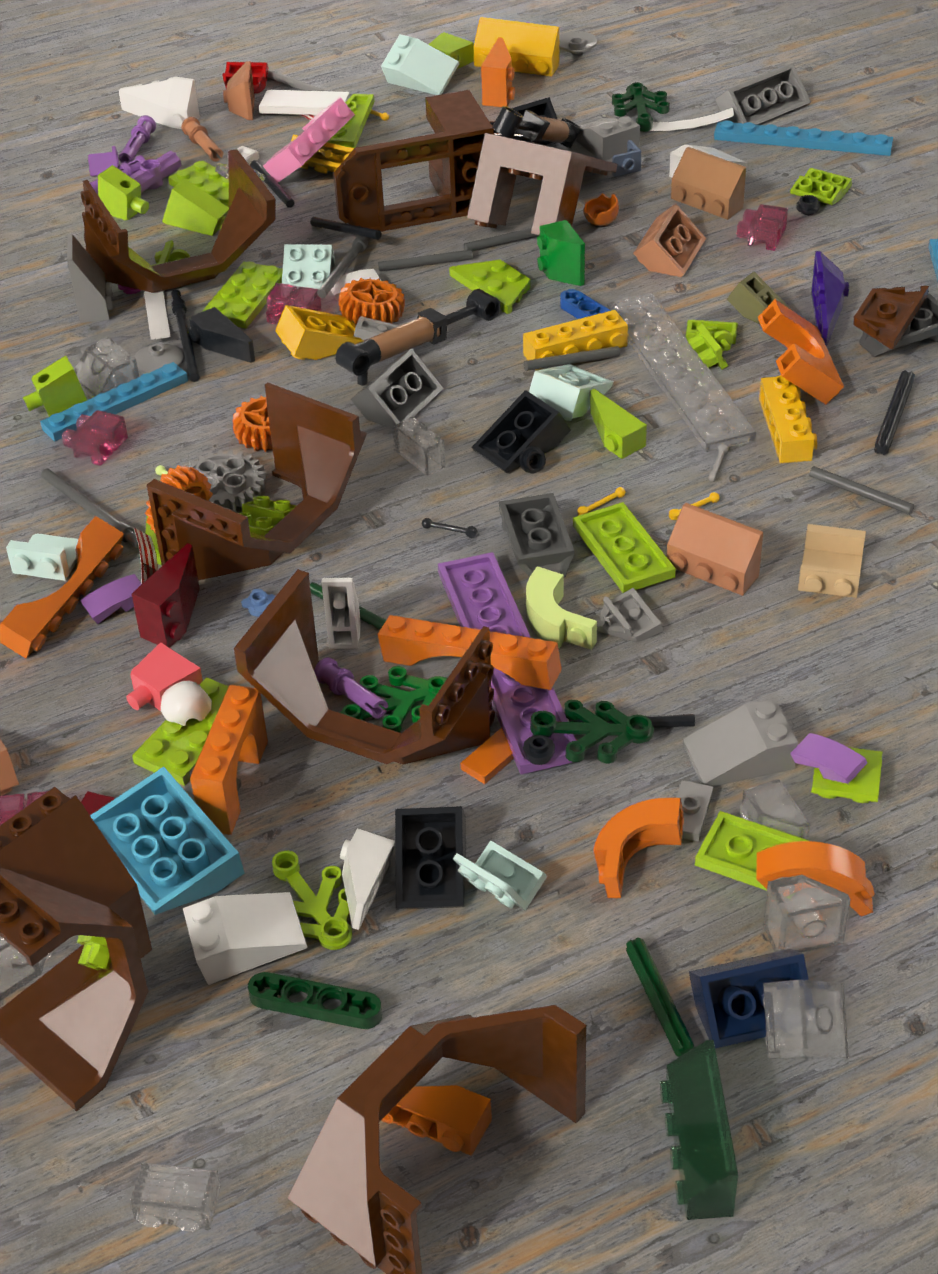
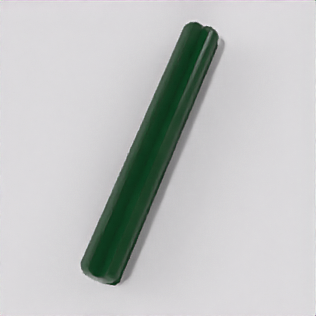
(659, 997)

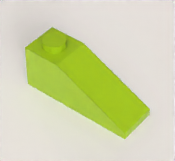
(617, 428)

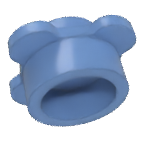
(257, 602)

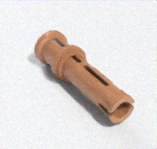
(199, 135)

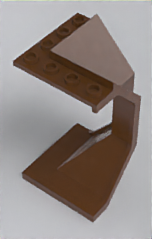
(249, 215)
(311, 448)
(280, 663)
(55, 885)
(343, 1176)

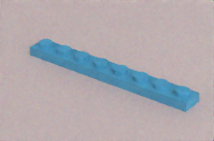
(803, 138)

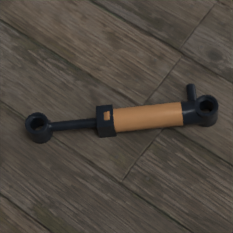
(536, 127)
(428, 327)

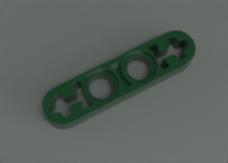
(317, 995)

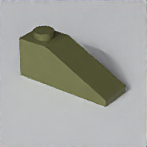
(753, 297)

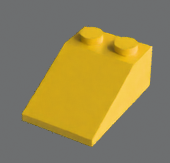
(313, 332)

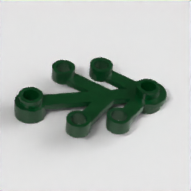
(637, 93)
(628, 729)

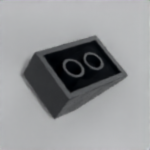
(521, 425)
(424, 857)

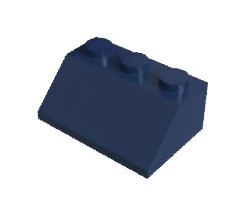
(733, 994)

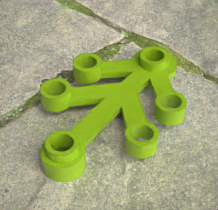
(287, 868)

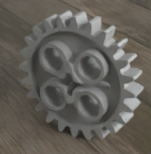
(232, 477)

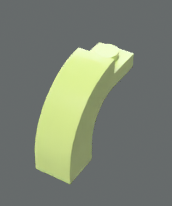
(548, 619)

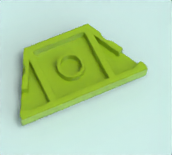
(495, 279)

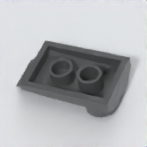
(921, 327)
(537, 533)

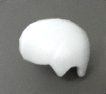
(184, 702)

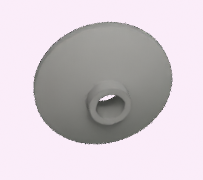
(577, 42)
(156, 356)

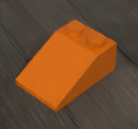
(497, 76)

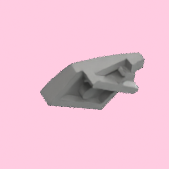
(628, 618)

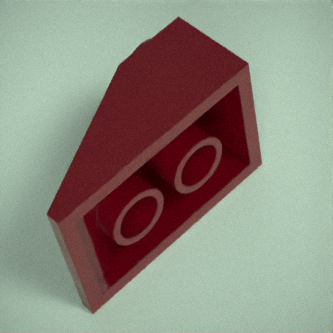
(168, 599)

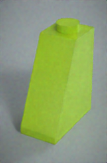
(194, 209)

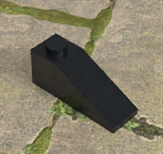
(220, 335)

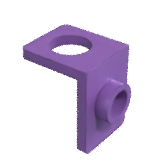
(101, 161)

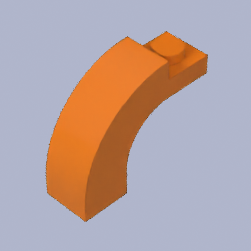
(632, 829)
(822, 863)

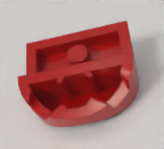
(259, 74)

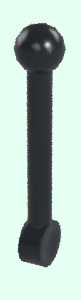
(470, 531)

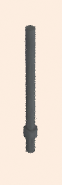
(358, 246)
(90, 506)

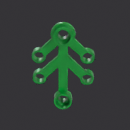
(398, 699)

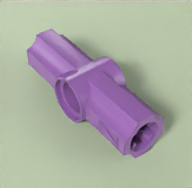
(154, 171)

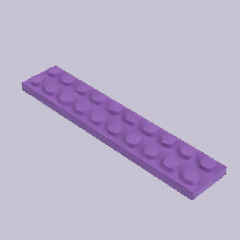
(484, 599)

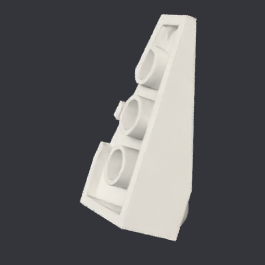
(165, 101)

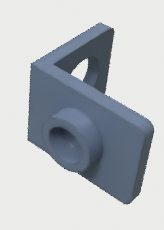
(629, 161)

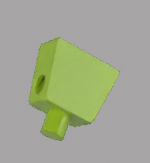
(455, 47)
(121, 194)
(55, 388)

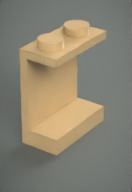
(832, 560)

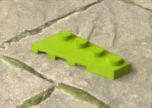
(350, 133)

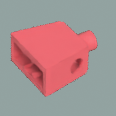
(157, 673)

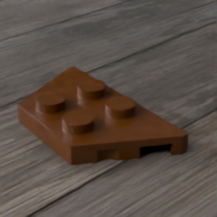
(888, 313)

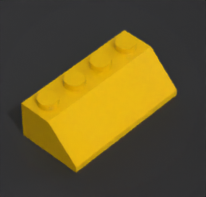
(530, 45)

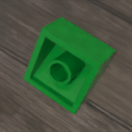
(561, 253)

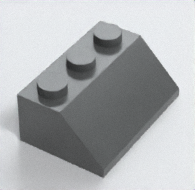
(398, 391)

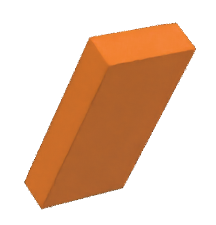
(488, 758)

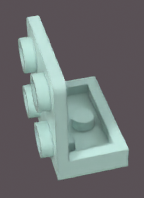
(307, 264)
(43, 556)
(503, 875)

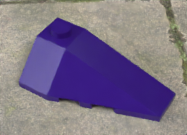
(827, 294)

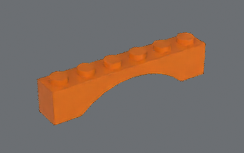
(30, 622)
(523, 658)

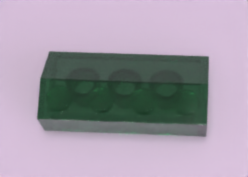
(700, 1134)

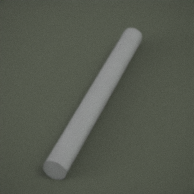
(292, 82)

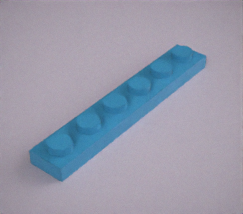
(117, 399)

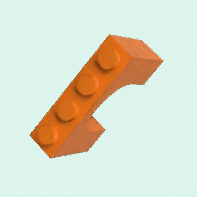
(807, 357)
(235, 736)

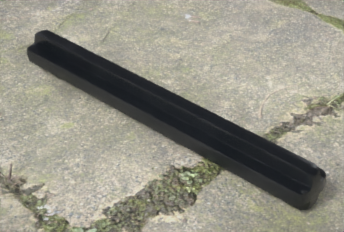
(894, 412)

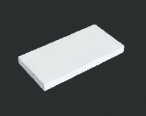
(298, 101)

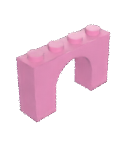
(313, 137)

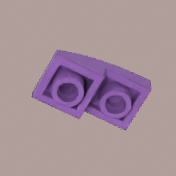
(111, 597)
(832, 758)

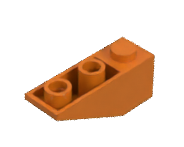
(445, 1115)

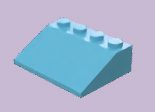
(167, 843)

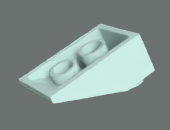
(418, 66)
(567, 389)

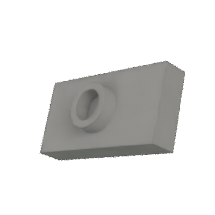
(695, 805)

